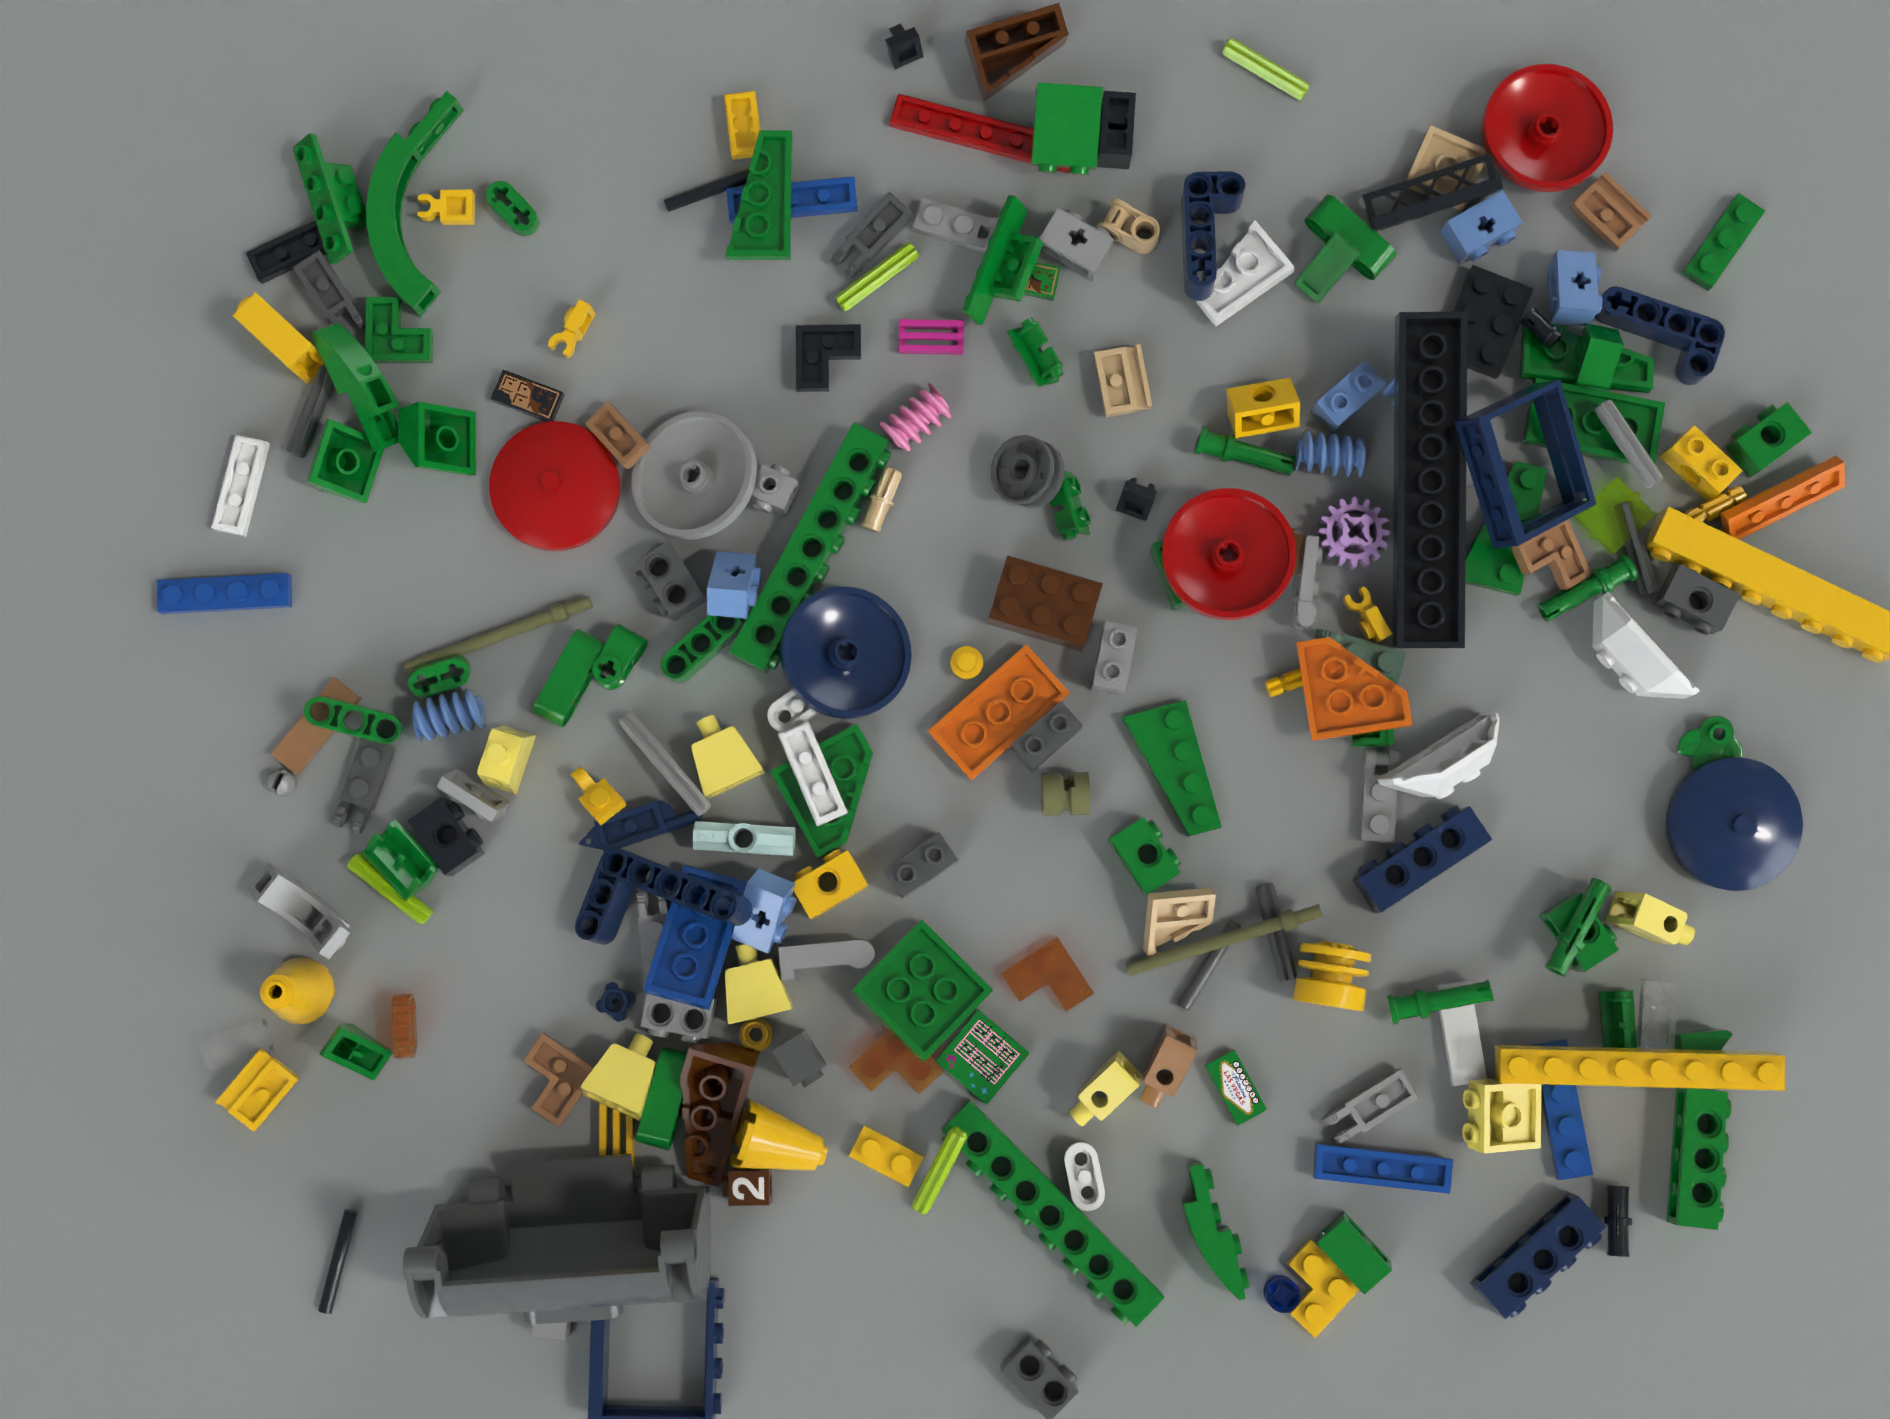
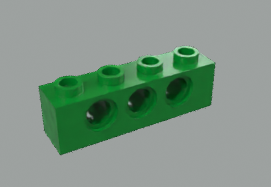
(1684, 1172)

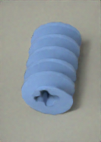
(1330, 453)
(448, 715)

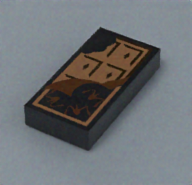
(527, 396)

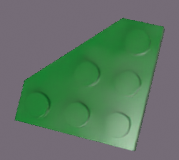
(848, 761)

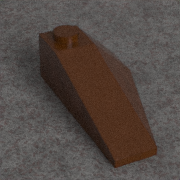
(714, 1095)

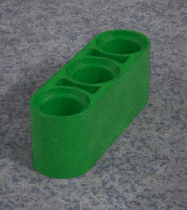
(1333, 216)
(697, 660)
(568, 679)
(337, 723)
(663, 1101)

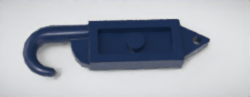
(638, 825)

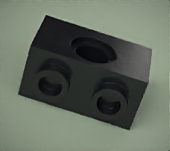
(429, 827)

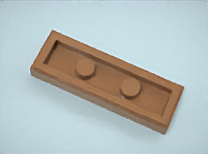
(305, 739)

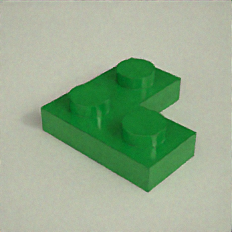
(388, 341)

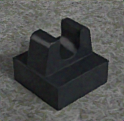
(903, 46)
(1136, 499)

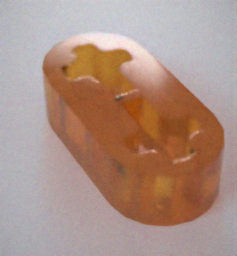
(404, 1026)

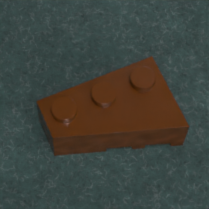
(1013, 46)

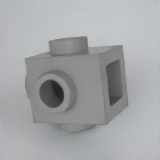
(781, 496)

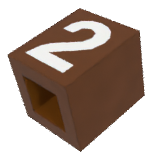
(748, 1187)

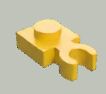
(453, 207)

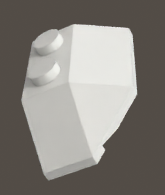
(1634, 655)
(1448, 760)

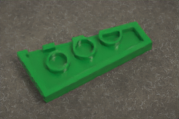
(765, 208)
(1561, 361)
(1173, 754)

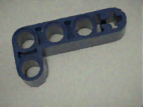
(1202, 236)
(1658, 329)

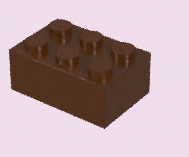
(1044, 603)

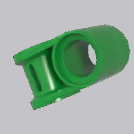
(621, 653)

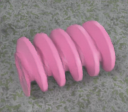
(916, 419)

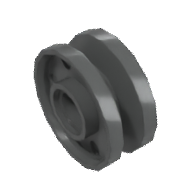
(1043, 478)

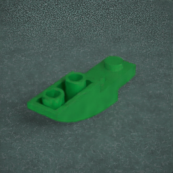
(359, 376)
(1215, 1244)

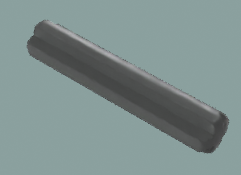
(311, 413)
(1638, 554)
(1278, 940)

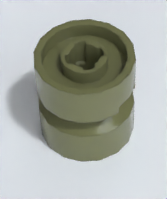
(1065, 793)

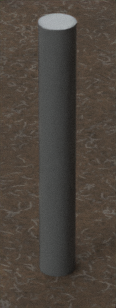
(1205, 971)

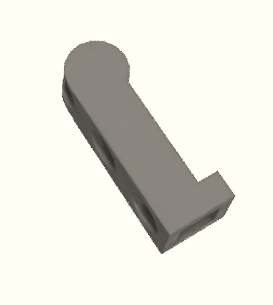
(857, 953)

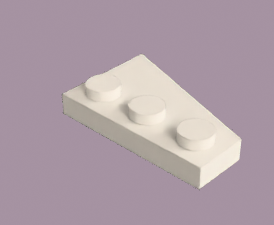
(1248, 273)

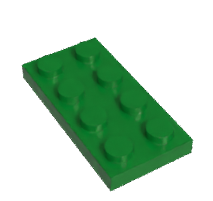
(1641, 415)

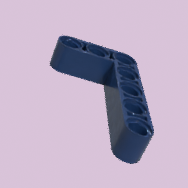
(660, 883)

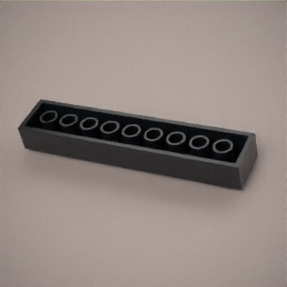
(1429, 480)

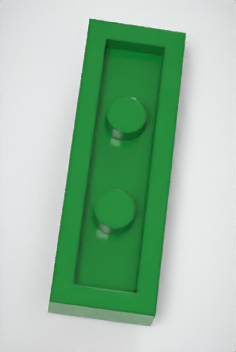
(1723, 241)

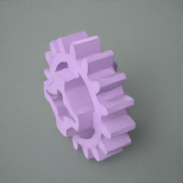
(1344, 523)

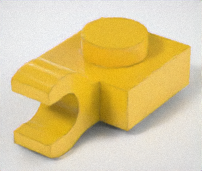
(576, 324)
(1372, 622)
(599, 798)

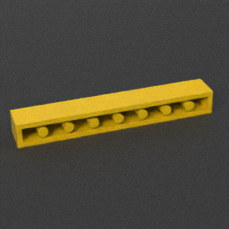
(1772, 583)
(1640, 1067)

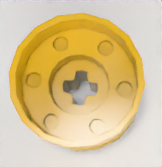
(1332, 976)

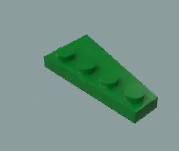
(1497, 567)

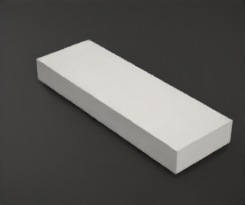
(240, 485)
(812, 773)
(1462, 1041)

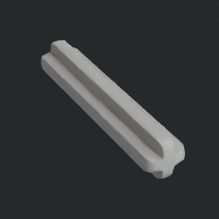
(1628, 443)

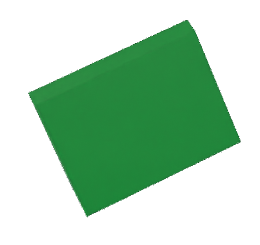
(344, 463)

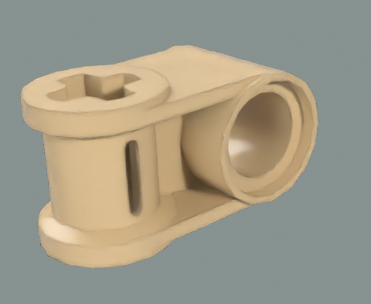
(1125, 222)

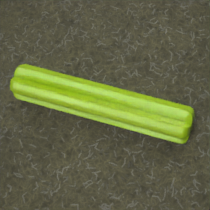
(1265, 68)
(877, 276)
(412, 907)
(939, 1170)

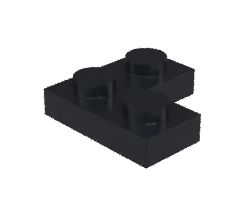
(817, 346)

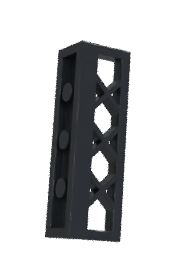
(1435, 204)

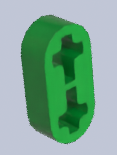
(517, 203)
(441, 683)

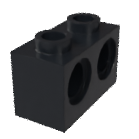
(1116, 129)

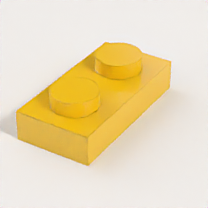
(886, 1156)

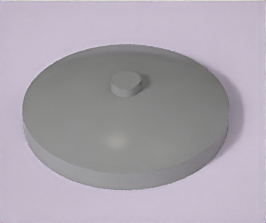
(694, 475)

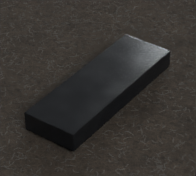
(285, 252)

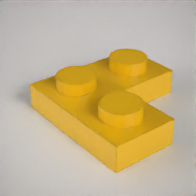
(1328, 1290)

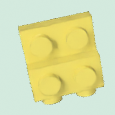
(1502, 1116)

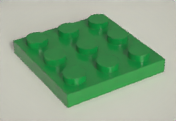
(922, 991)

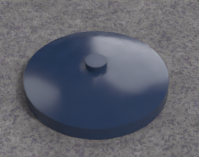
(845, 652)
(1734, 823)

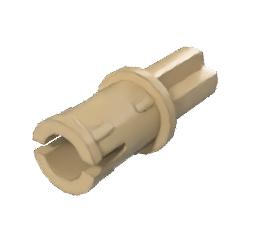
(881, 499)

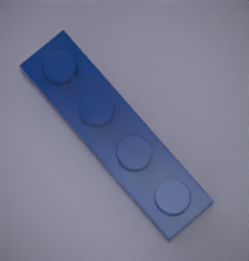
(810, 198)
(224, 593)
(1565, 1127)
(1382, 1168)

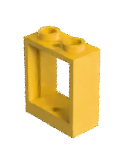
(279, 337)

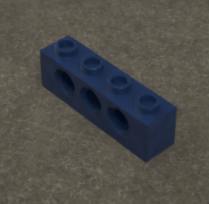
(1468, 835)
(1518, 1257)

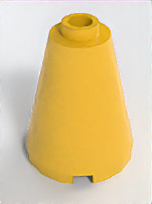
(298, 990)
(775, 1142)

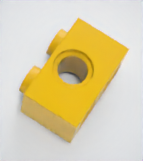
(1263, 407)
(1700, 463)
(849, 883)

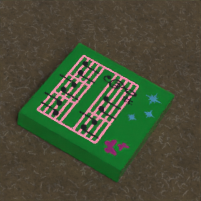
(982, 1057)

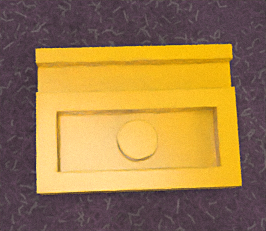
(257, 1089)

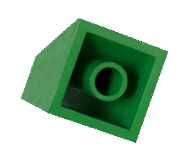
(1066, 127)

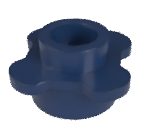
(606, 1004)

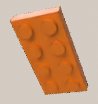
(998, 712)

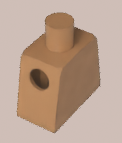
(1172, 1052)

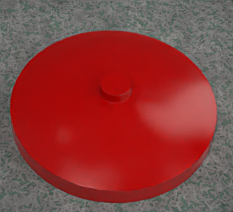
(1547, 128)
(554, 486)
(1228, 554)

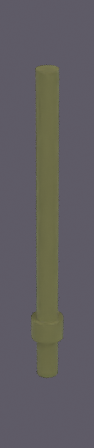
(558, 613)
(1287, 920)

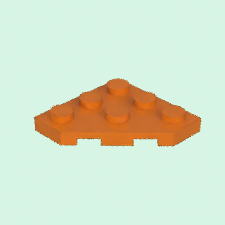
(1347, 694)

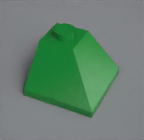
(438, 437)

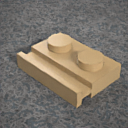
(1122, 380)

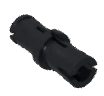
(1618, 1221)

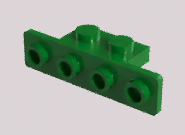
(332, 197)
(1005, 263)

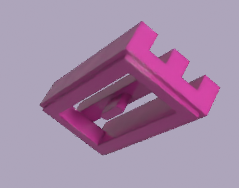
(931, 336)

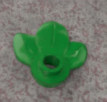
(1704, 747)

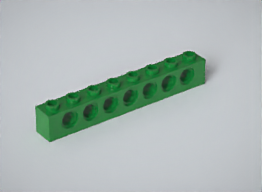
(857, 444)
(1143, 1294)

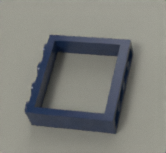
(1490, 475)
(713, 1370)

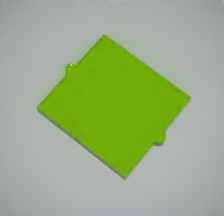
(1606, 518)

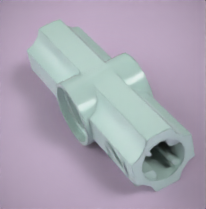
(722, 838)

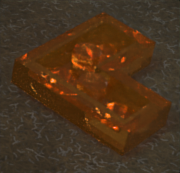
(1049, 966)
(890, 1055)

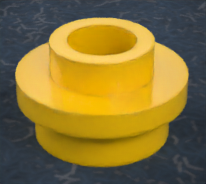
(748, 1042)

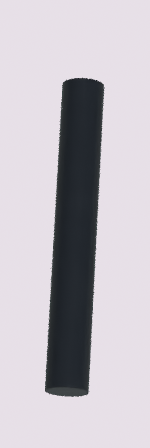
(706, 190)
(337, 1261)

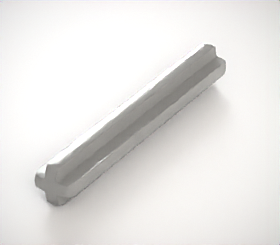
(664, 763)

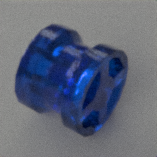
(1284, 1300)

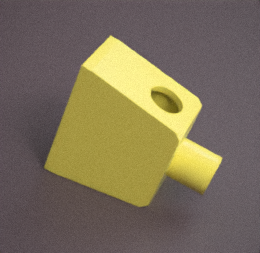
(505, 758)
(723, 758)
(1649, 918)
(754, 987)
(622, 1077)
(1116, 1079)

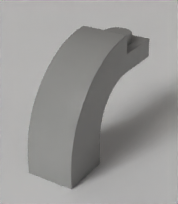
(302, 908)

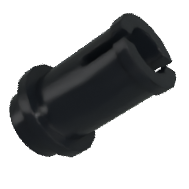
(1541, 328)

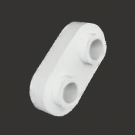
(789, 702)
(1084, 1175)

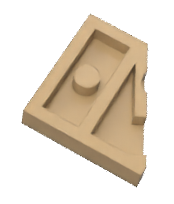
(1176, 915)

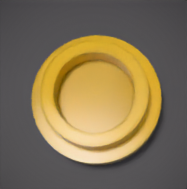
(966, 662)

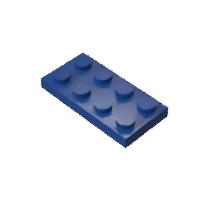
(692, 948)

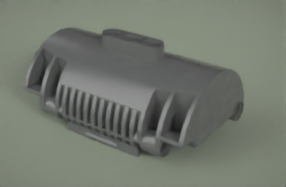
(564, 1243)

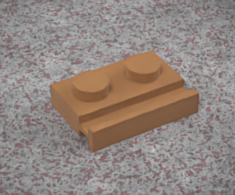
(1610, 211)

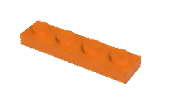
(1784, 498)

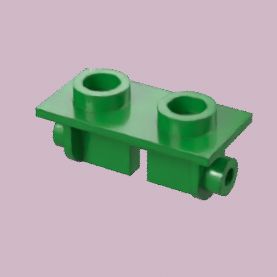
(1042, 365)
(1074, 516)
(1618, 1019)

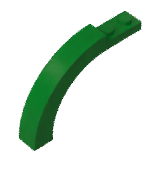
(386, 199)

